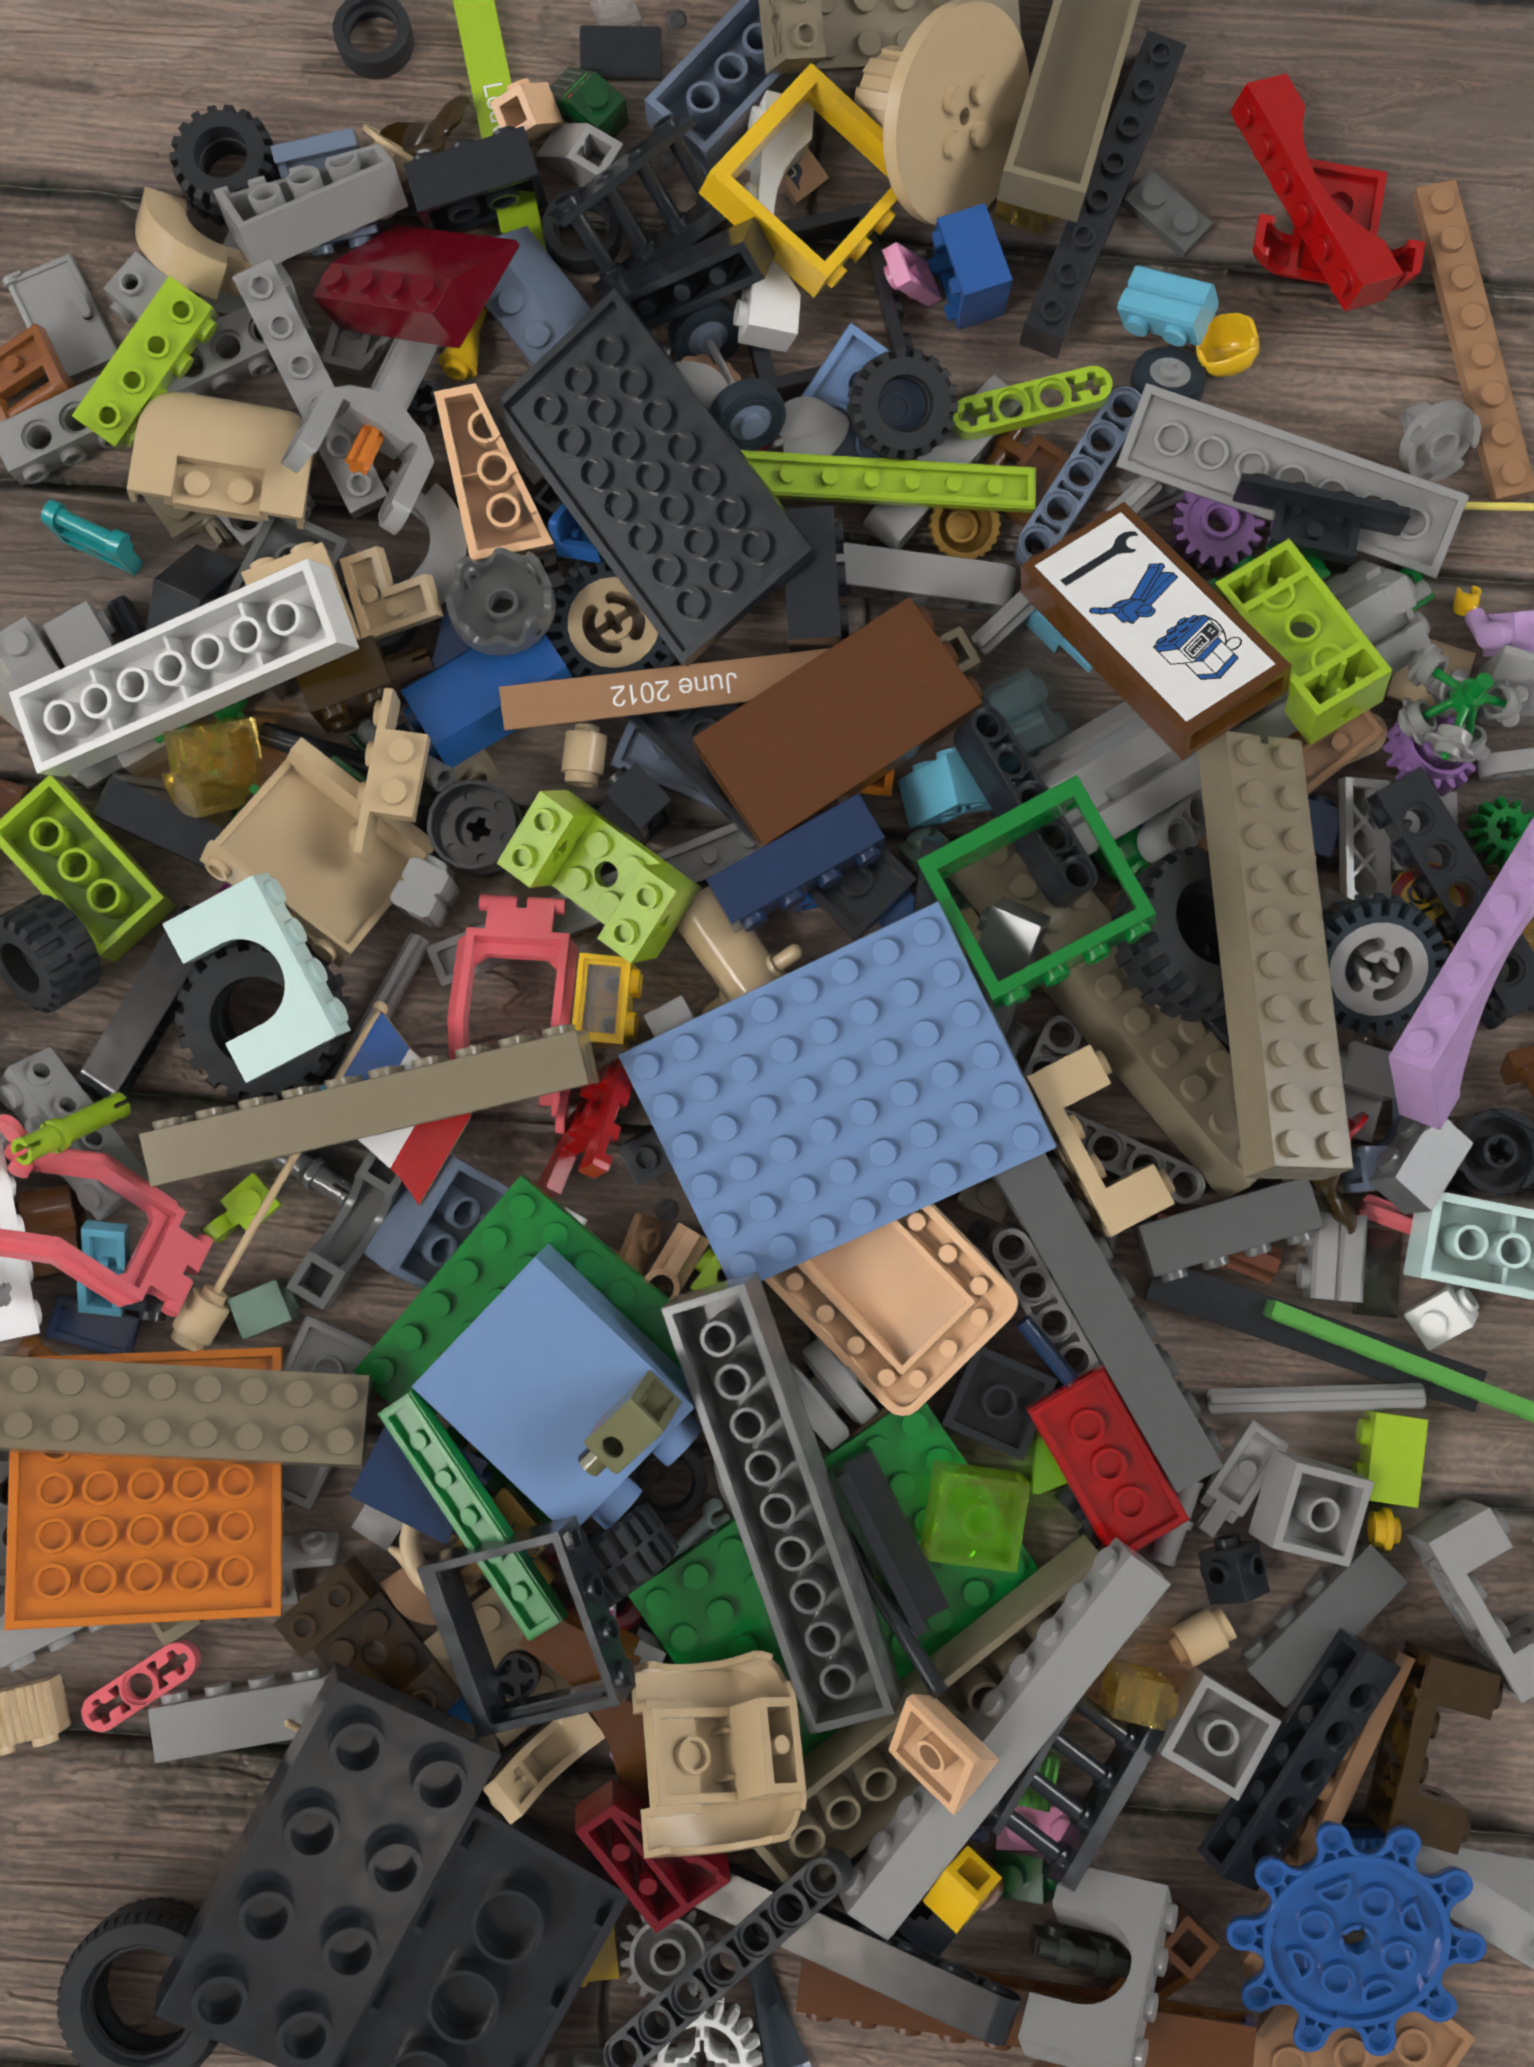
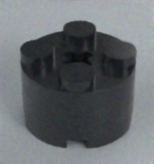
(1512, 1143)

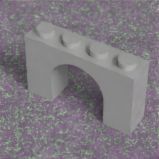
(1113, 2030)

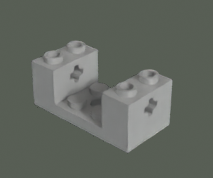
(1449, 1549)

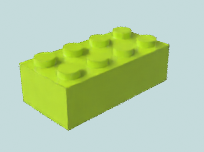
(83, 866)

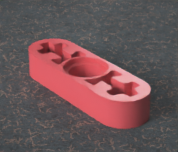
(136, 1703)

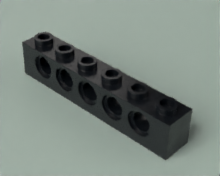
(1459, 867)
(1300, 1757)

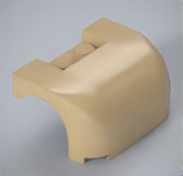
(218, 458)
(719, 1755)

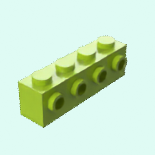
(147, 362)

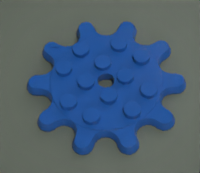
(1363, 1982)

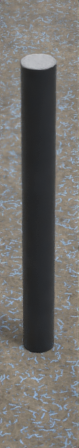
(900, 1626)

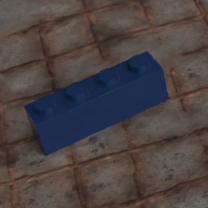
(797, 863)

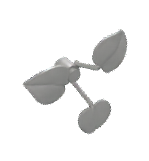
(809, 423)

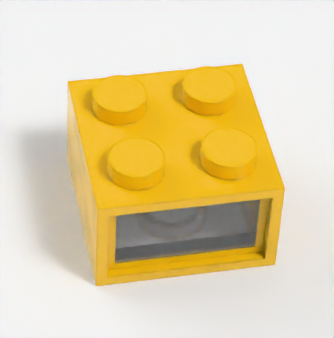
(605, 1000)

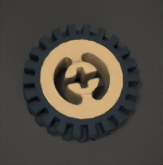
(590, 595)

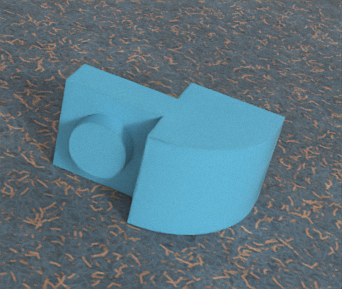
(109, 1246)

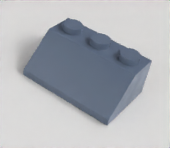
(534, 299)
(422, 1238)

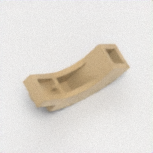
(181, 250)
(539, 1761)

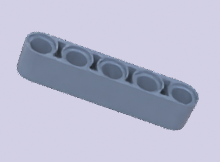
(1082, 461)

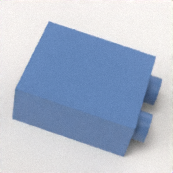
(539, 1378)

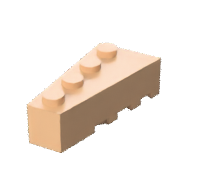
(486, 481)

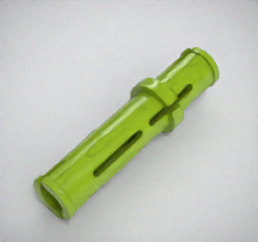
(57, 1134)

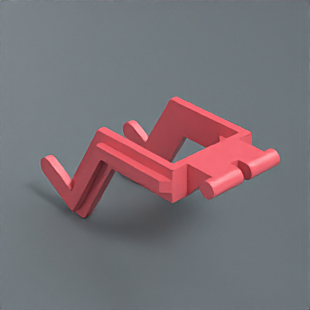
(516, 935)
(159, 1255)

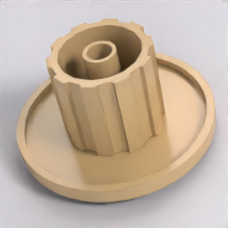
(948, 107)

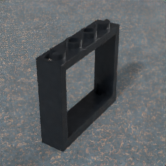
(822, 227)
(469, 1651)

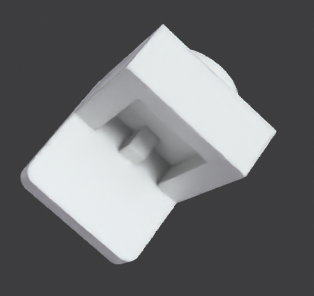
(1443, 1315)

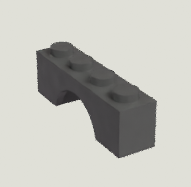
(341, 1249)

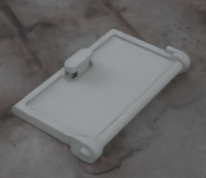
(59, 302)

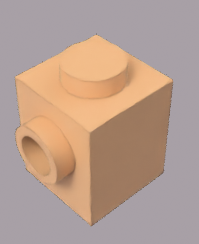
(527, 106)

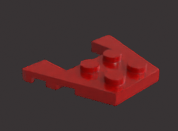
(589, 1129)

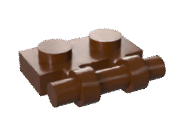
(1040, 454)

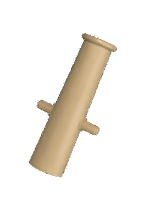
(732, 959)

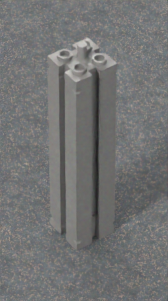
(1138, 775)

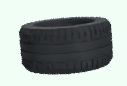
(84, 2004)

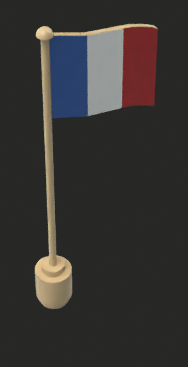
(411, 1153)

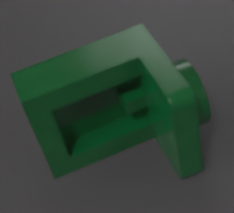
(1023, 1876)

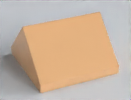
(940, 1751)

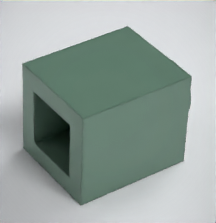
(264, 1308)

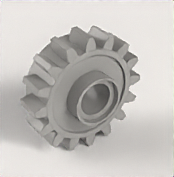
(652, 1969)

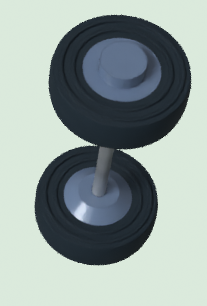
(747, 408)

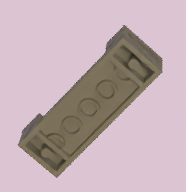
(843, 32)

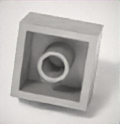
(1310, 1508)
(1217, 1733)

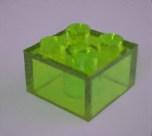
(975, 1516)

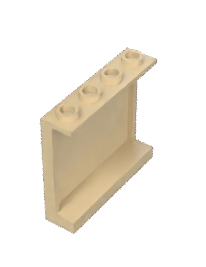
(300, 836)

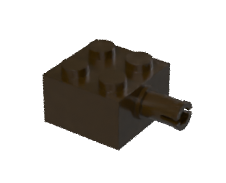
(350, 685)

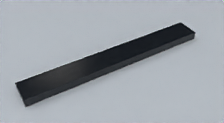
(1242, 1311)

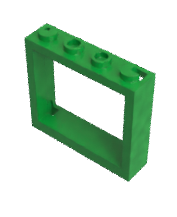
(1007, 829)

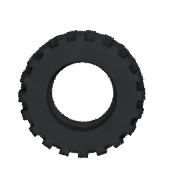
(1162, 961)
(209, 1026)

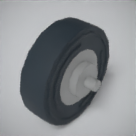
(1170, 370)

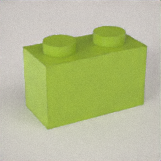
(1392, 1456)

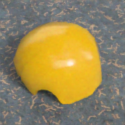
(1229, 345)

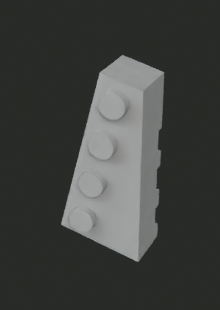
(312, 204)

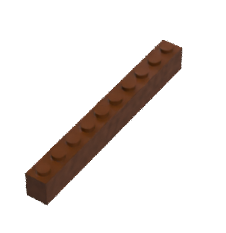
(1178, 2037)

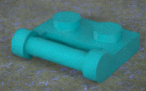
(106, 545)

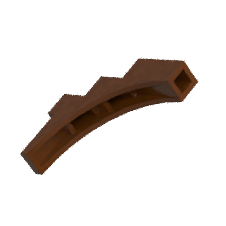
(570, 1655)

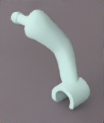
(703, 1525)

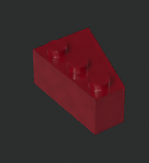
(657, 1887)

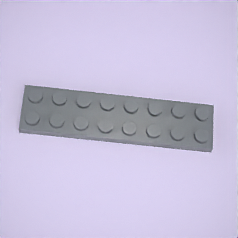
(1210, 448)

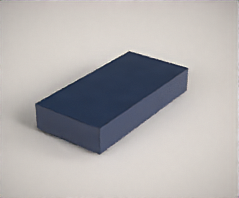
(92, 1331)

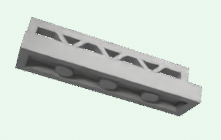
(1362, 846)

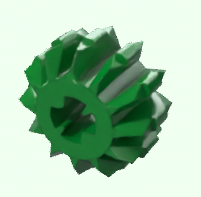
(1488, 835)

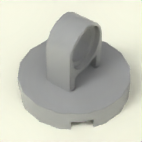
(1437, 438)

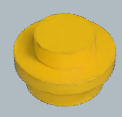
(1383, 1529)

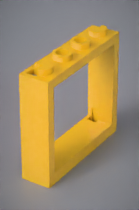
(739, 205)

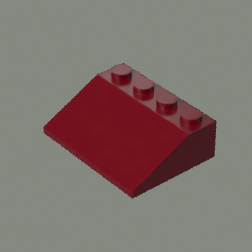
(415, 284)

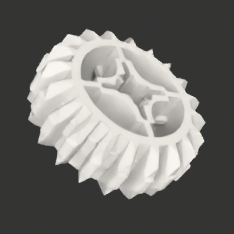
(717, 2053)

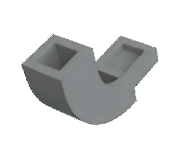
(446, 536)

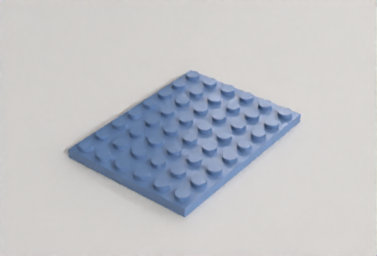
(838, 1097)

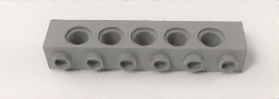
(305, 378)

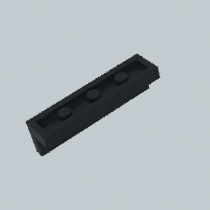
(890, 1538)

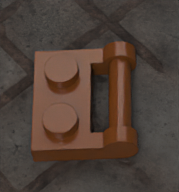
(24, 362)

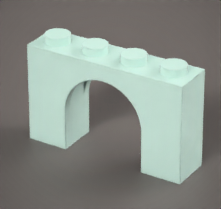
(308, 1010)

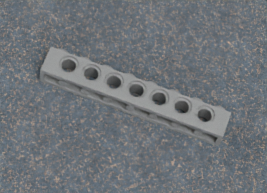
(69, 447)

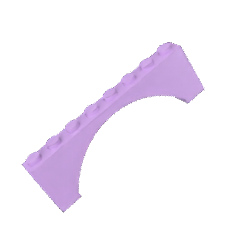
(1437, 1041)

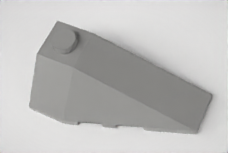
(24, 659)
(1500, 1898)

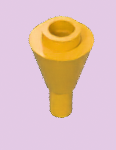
(463, 362)

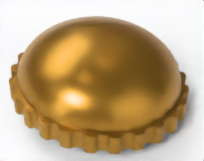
(963, 531)

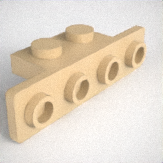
(393, 778)

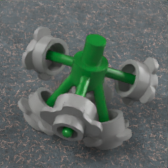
(1458, 694)

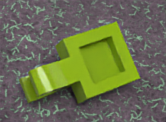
(242, 1207)

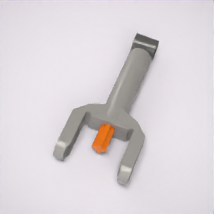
(380, 423)

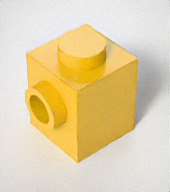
(962, 1889)

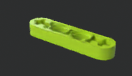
(1033, 409)

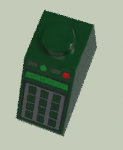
(588, 98)

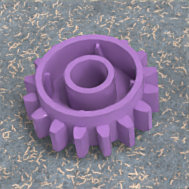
(1209, 546)
(1409, 756)

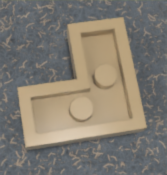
(385, 606)

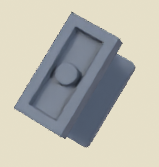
(313, 152)

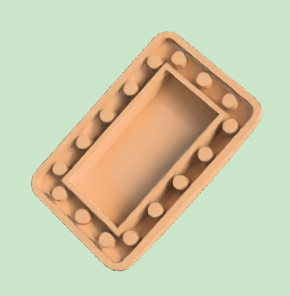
(901, 1305)

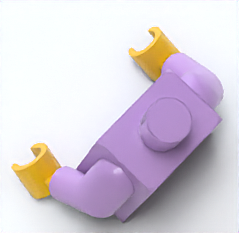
(1495, 629)

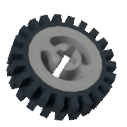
(1376, 930)

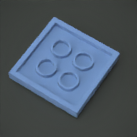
(899, 402)

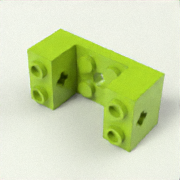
(1332, 671)
(568, 843)

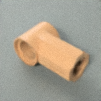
(679, 1257)

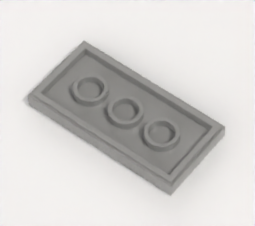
(319, 1350)

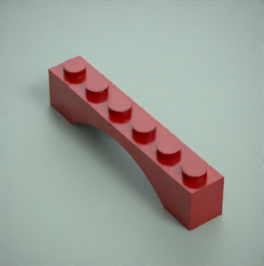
(1349, 256)

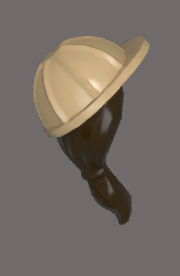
(406, 140)

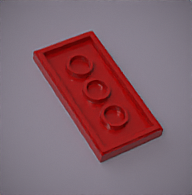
(1107, 1461)

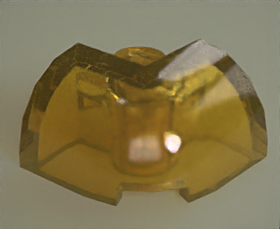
(212, 765)

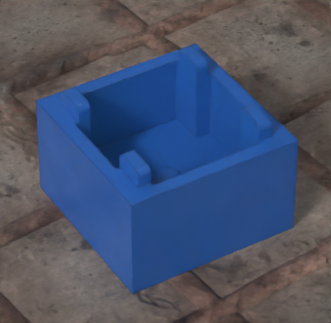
(970, 267)

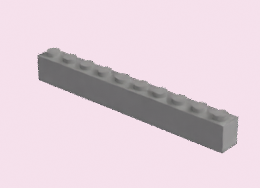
(1014, 1725)

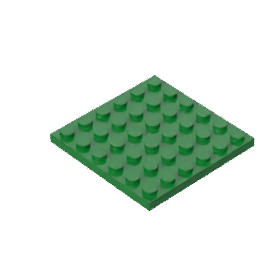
(481, 1270)

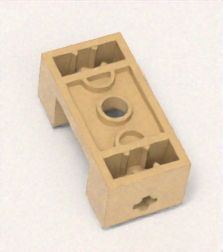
(1111, 1205)

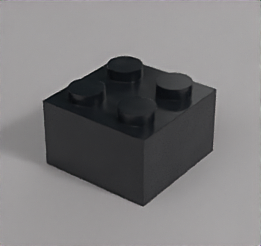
(992, 1400)

